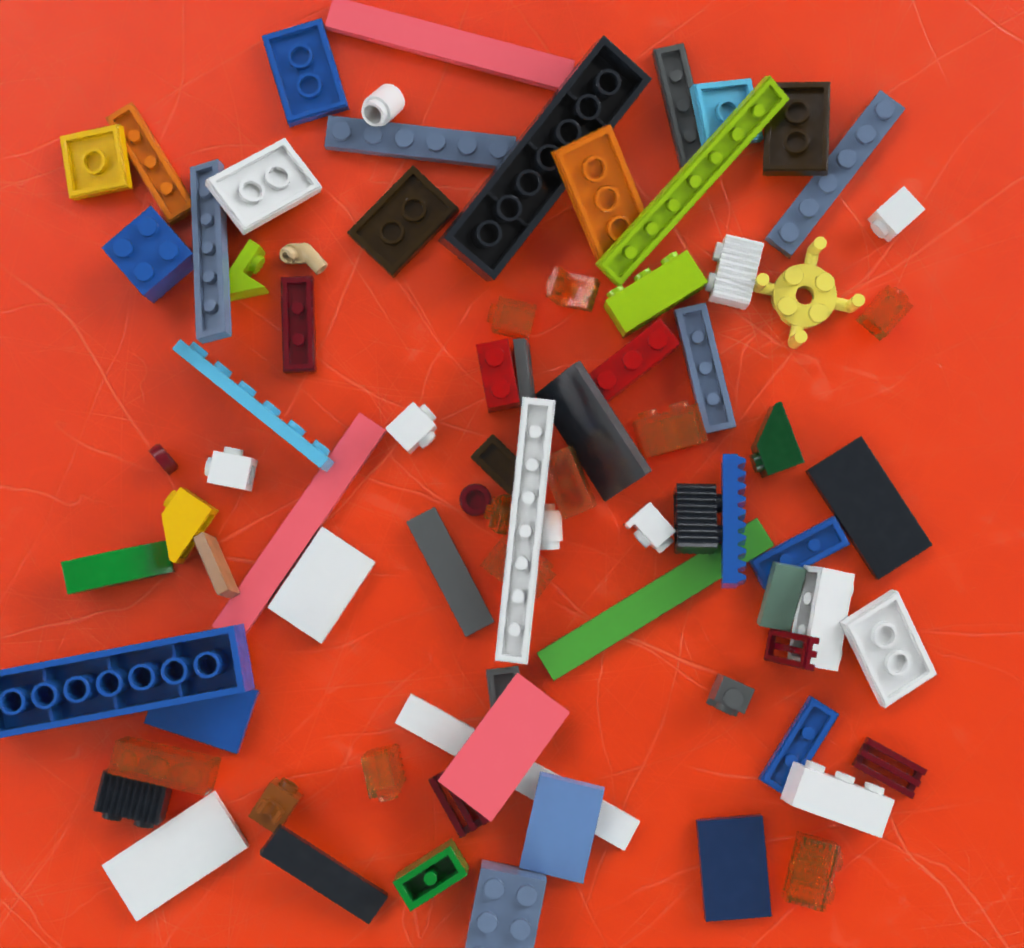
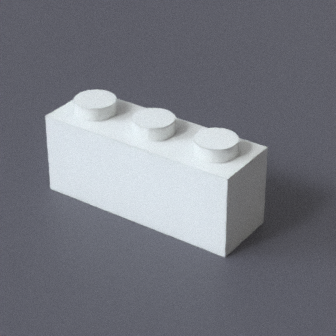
(820, 608)
(837, 798)

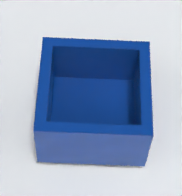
(150, 254)

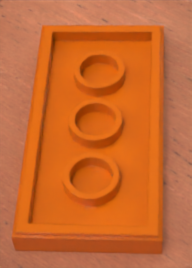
(599, 187)

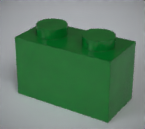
(431, 874)

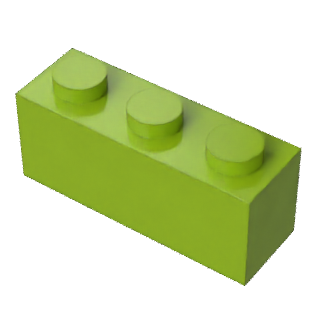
(654, 292)

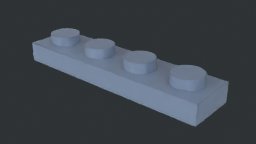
(704, 367)

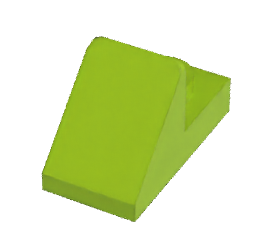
(248, 262)

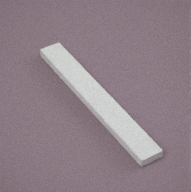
(525, 530)
(451, 734)

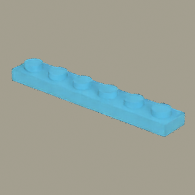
(245, 396)

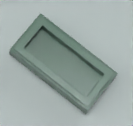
(781, 596)

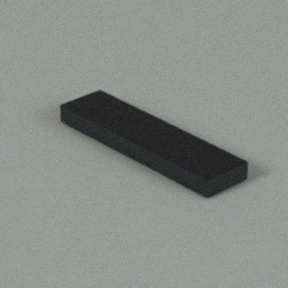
(323, 873)

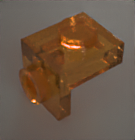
(572, 289)

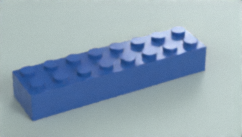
(124, 680)

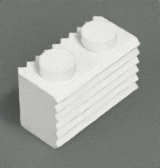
(735, 271)

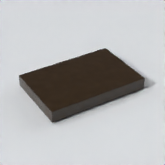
(799, 133)
(403, 221)

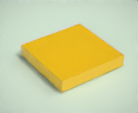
(96, 162)

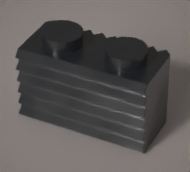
(696, 518)
(132, 800)

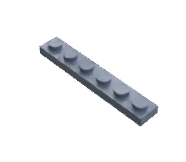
(417, 142)
(842, 166)
(209, 257)

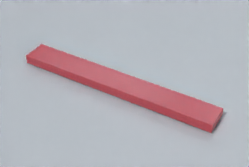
(448, 44)
(301, 524)

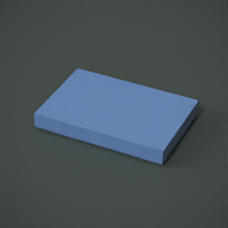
(561, 827)

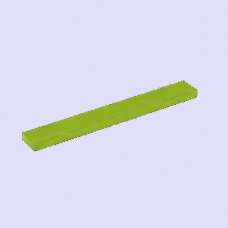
(692, 181)

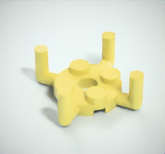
(817, 282)

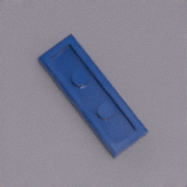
(802, 549)
(799, 742)

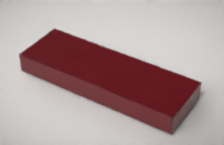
(298, 324)

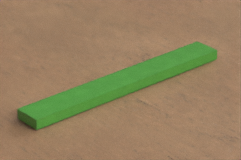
(644, 605)

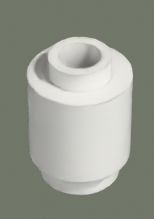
(382, 105)
(552, 528)

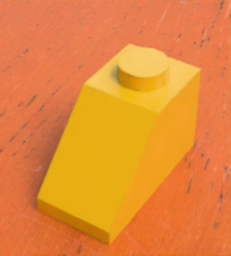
(182, 520)

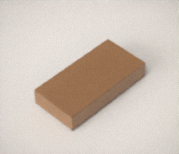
(216, 565)

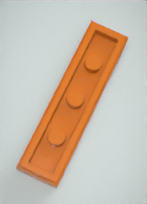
(152, 164)

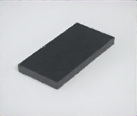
(594, 432)
(868, 508)

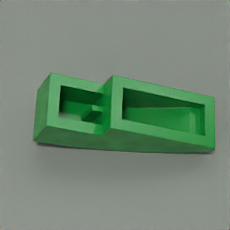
(116, 567)

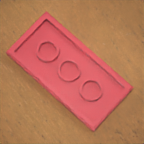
(503, 747)

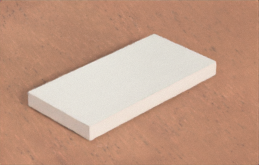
(175, 855)

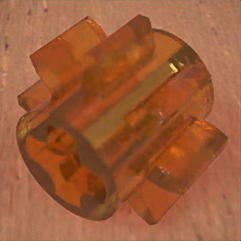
(499, 513)

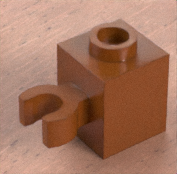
(276, 803)

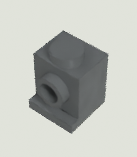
(729, 695)

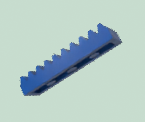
(732, 521)

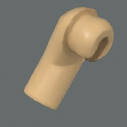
(303, 254)

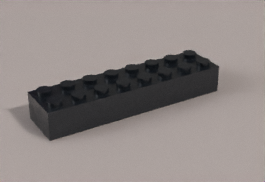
(527, 178)

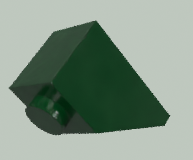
(775, 444)

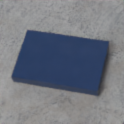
(733, 867)

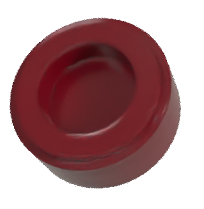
(163, 459)
(474, 499)

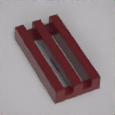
(805, 652)
(913, 780)
(461, 831)

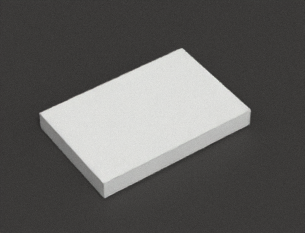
(263, 186)
(321, 585)
(888, 648)

